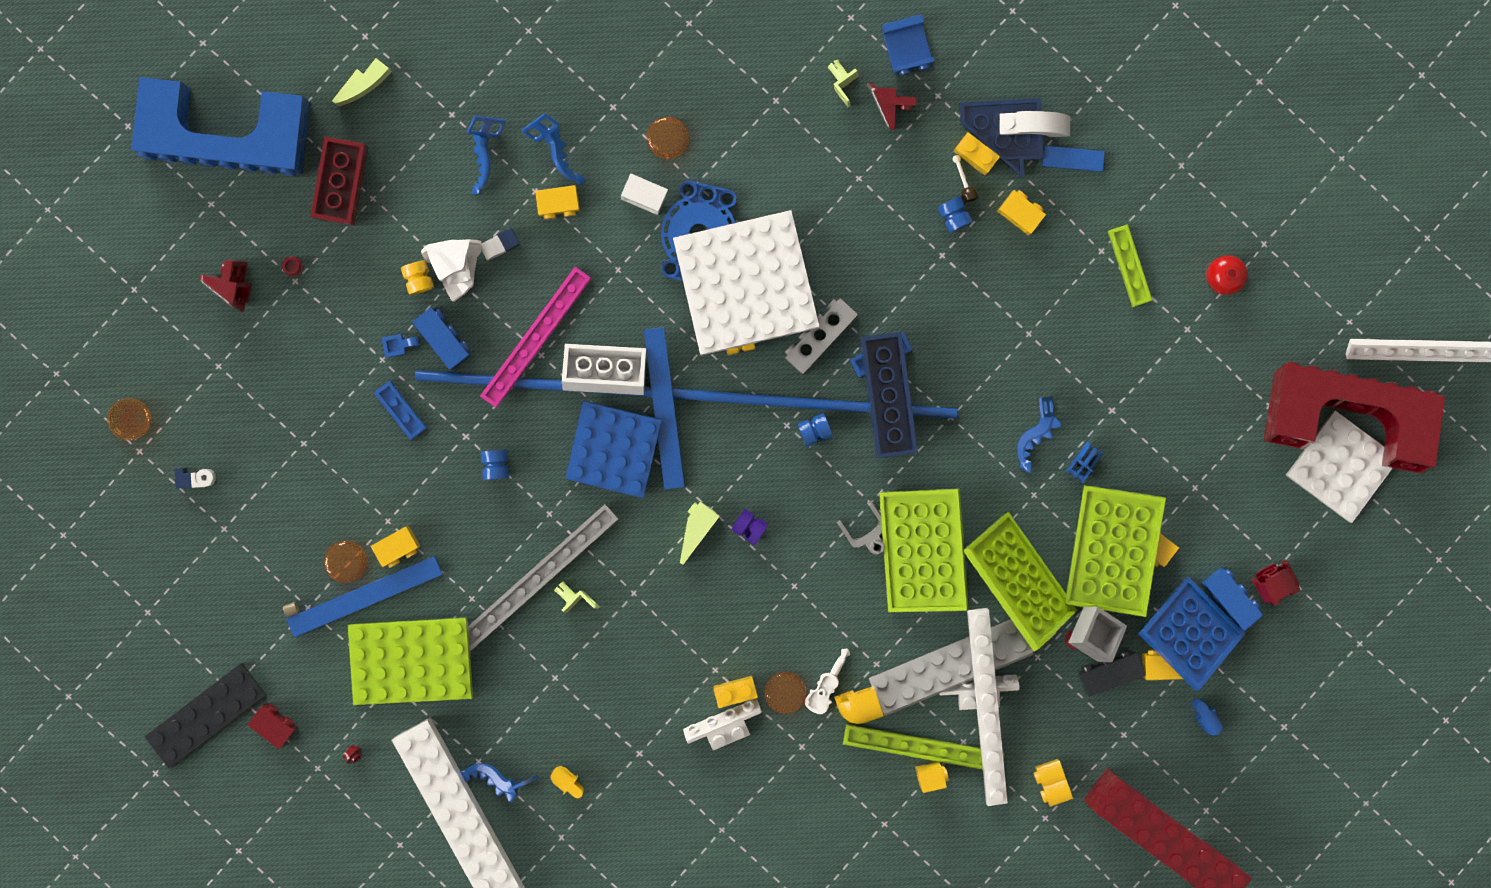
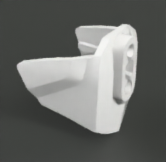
(454, 264)

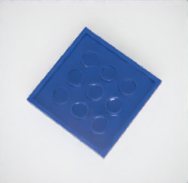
(613, 449)
(1191, 634)

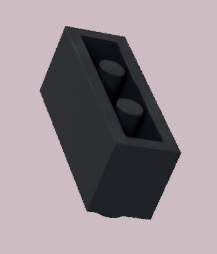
(1111, 674)

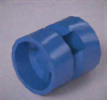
(954, 213)
(815, 430)
(494, 464)

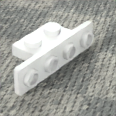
(967, 695)
(724, 727)

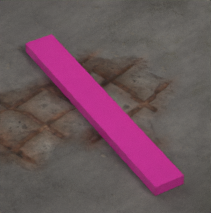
(535, 337)

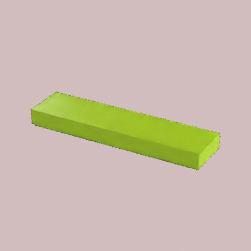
(1130, 265)

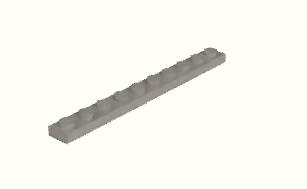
(540, 575)

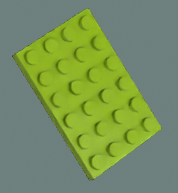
(924, 550)
(1115, 550)
(1020, 581)
(410, 661)

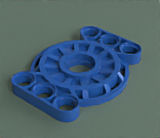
(696, 212)

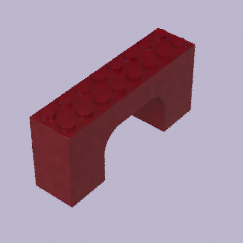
(1408, 416)
(1162, 835)

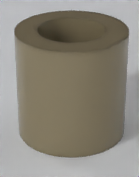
(291, 609)

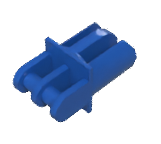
(1083, 464)
(1207, 718)

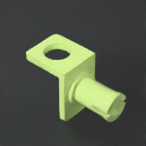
(843, 79)
(572, 598)

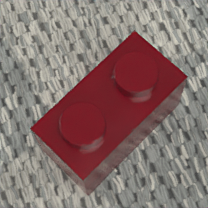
(273, 725)

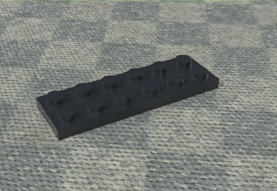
(205, 715)

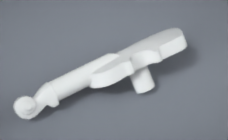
(819, 699)

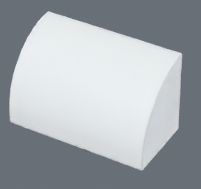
(644, 194)

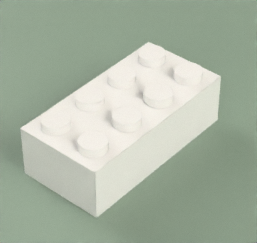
(604, 369)

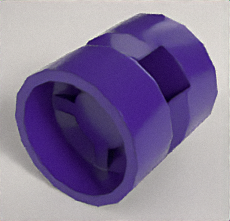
(749, 526)

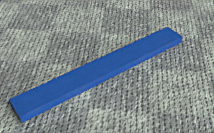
(664, 407)
(364, 596)

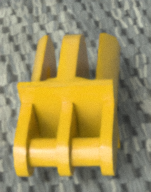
(567, 781)

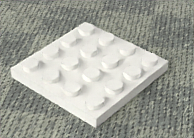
(1341, 467)

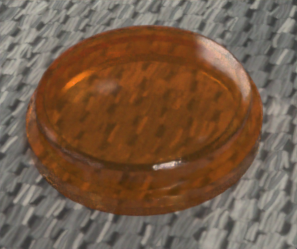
(667, 137)
(129, 419)
(345, 561)
(785, 692)

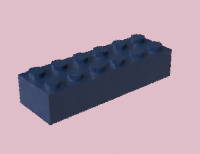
(888, 395)

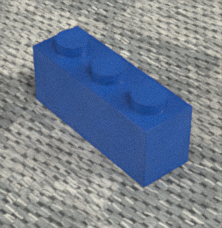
(442, 338)
(1232, 598)

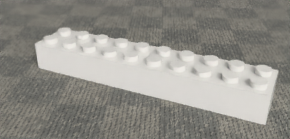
(455, 807)

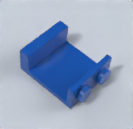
(907, 45)

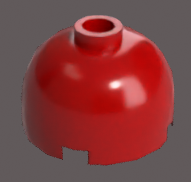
(1227, 275)

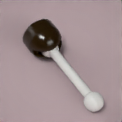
(968, 194)

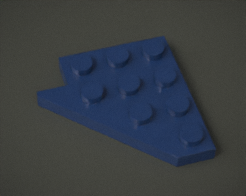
(983, 122)

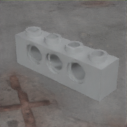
(845, 317)

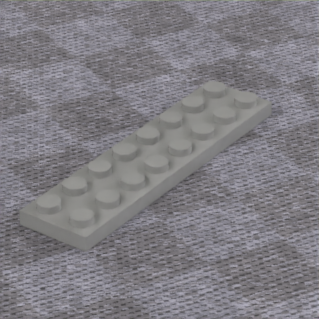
(944, 669)

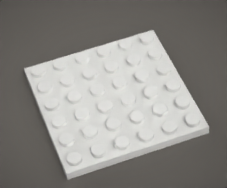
(746, 282)

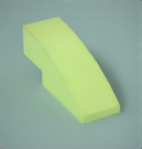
(362, 84)

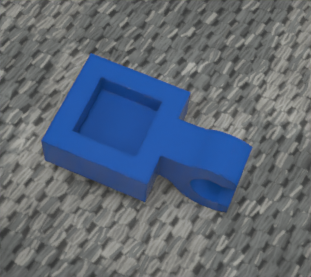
(396, 345)

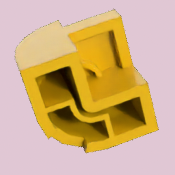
(859, 706)

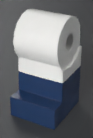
(500, 244)
(202, 478)

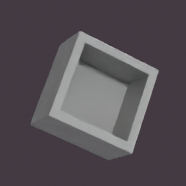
(1097, 634)

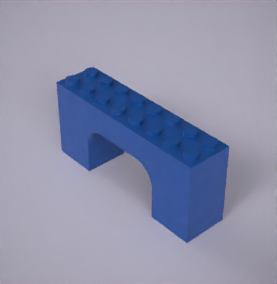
(273, 146)

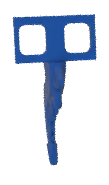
(552, 138)
(481, 139)
(1035, 434)
(495, 778)

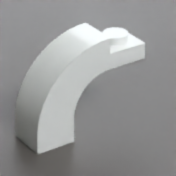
(1035, 122)

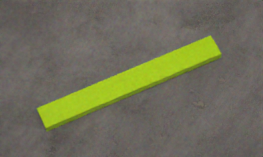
(913, 746)

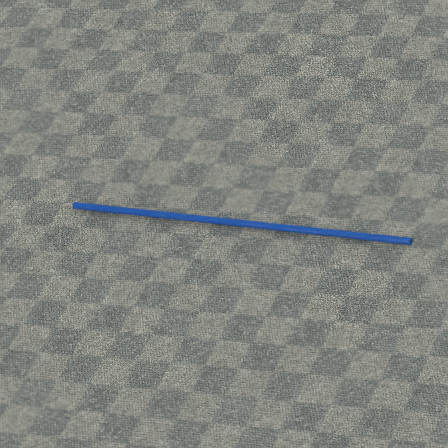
(692, 395)

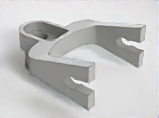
(870, 538)

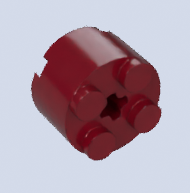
(1276, 582)

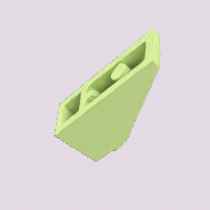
(698, 525)

